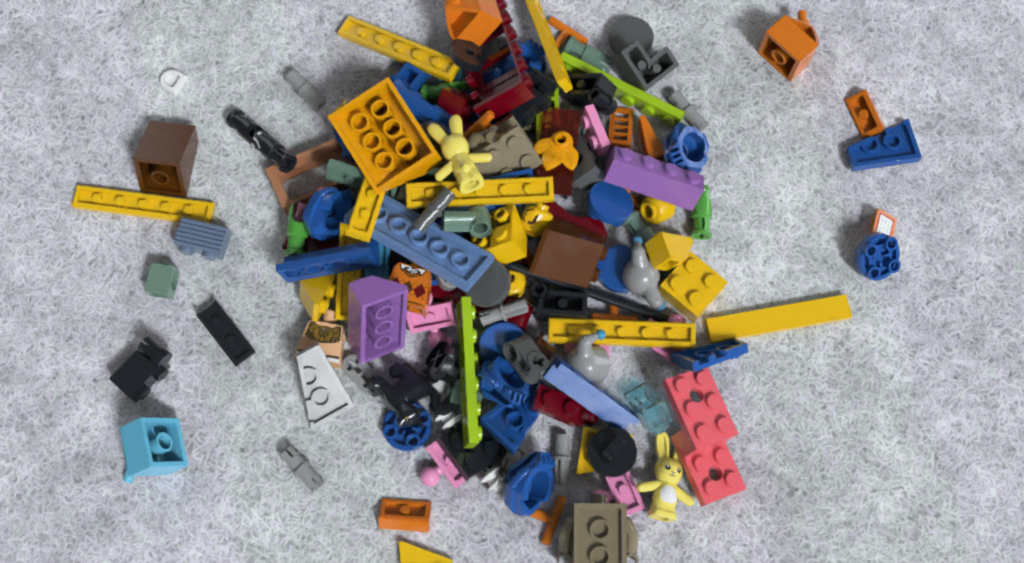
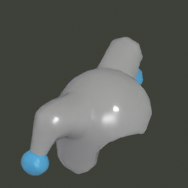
(641, 277)
(589, 359)

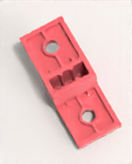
(704, 435)

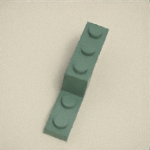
(352, 176)

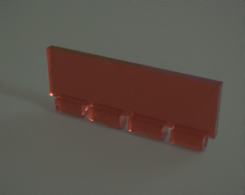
(553, 122)

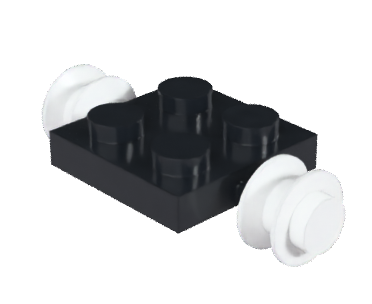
(472, 460)

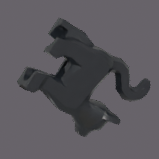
(405, 393)

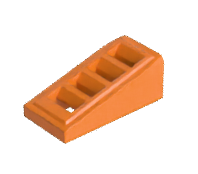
(620, 142)
(650, 143)

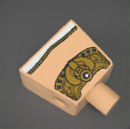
(328, 335)

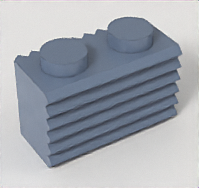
(202, 238)

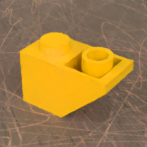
(668, 250)
(316, 294)

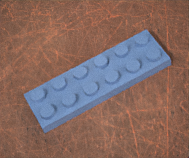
(435, 250)

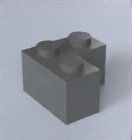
(643, 70)

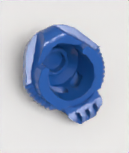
(532, 54)
(686, 147)
(321, 209)
(502, 383)
(524, 488)

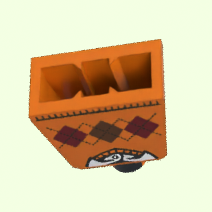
(418, 283)

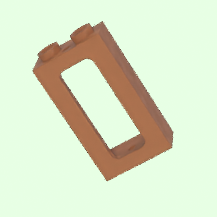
(305, 162)

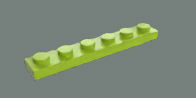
(629, 94)
(468, 381)

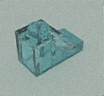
(649, 408)

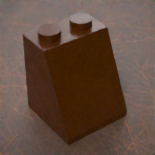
(166, 158)
(569, 254)

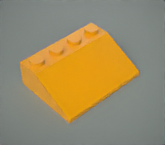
(385, 138)

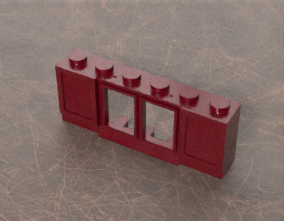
(512, 87)

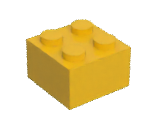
(692, 287)

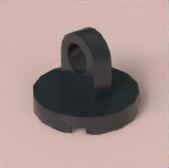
(442, 361)
(611, 452)

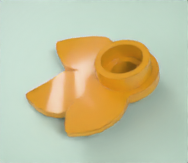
(555, 153)

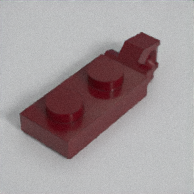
(561, 407)

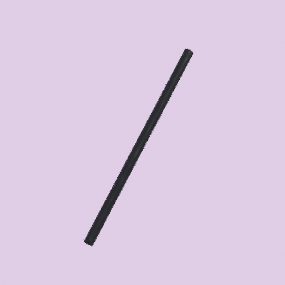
(594, 294)

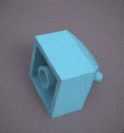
(152, 447)

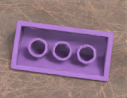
(653, 177)
(376, 317)

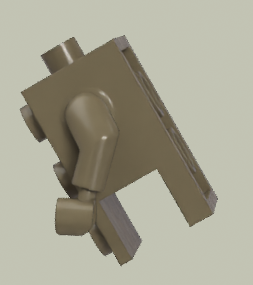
(507, 145)
(598, 533)

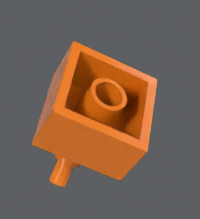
(471, 19)
(789, 45)

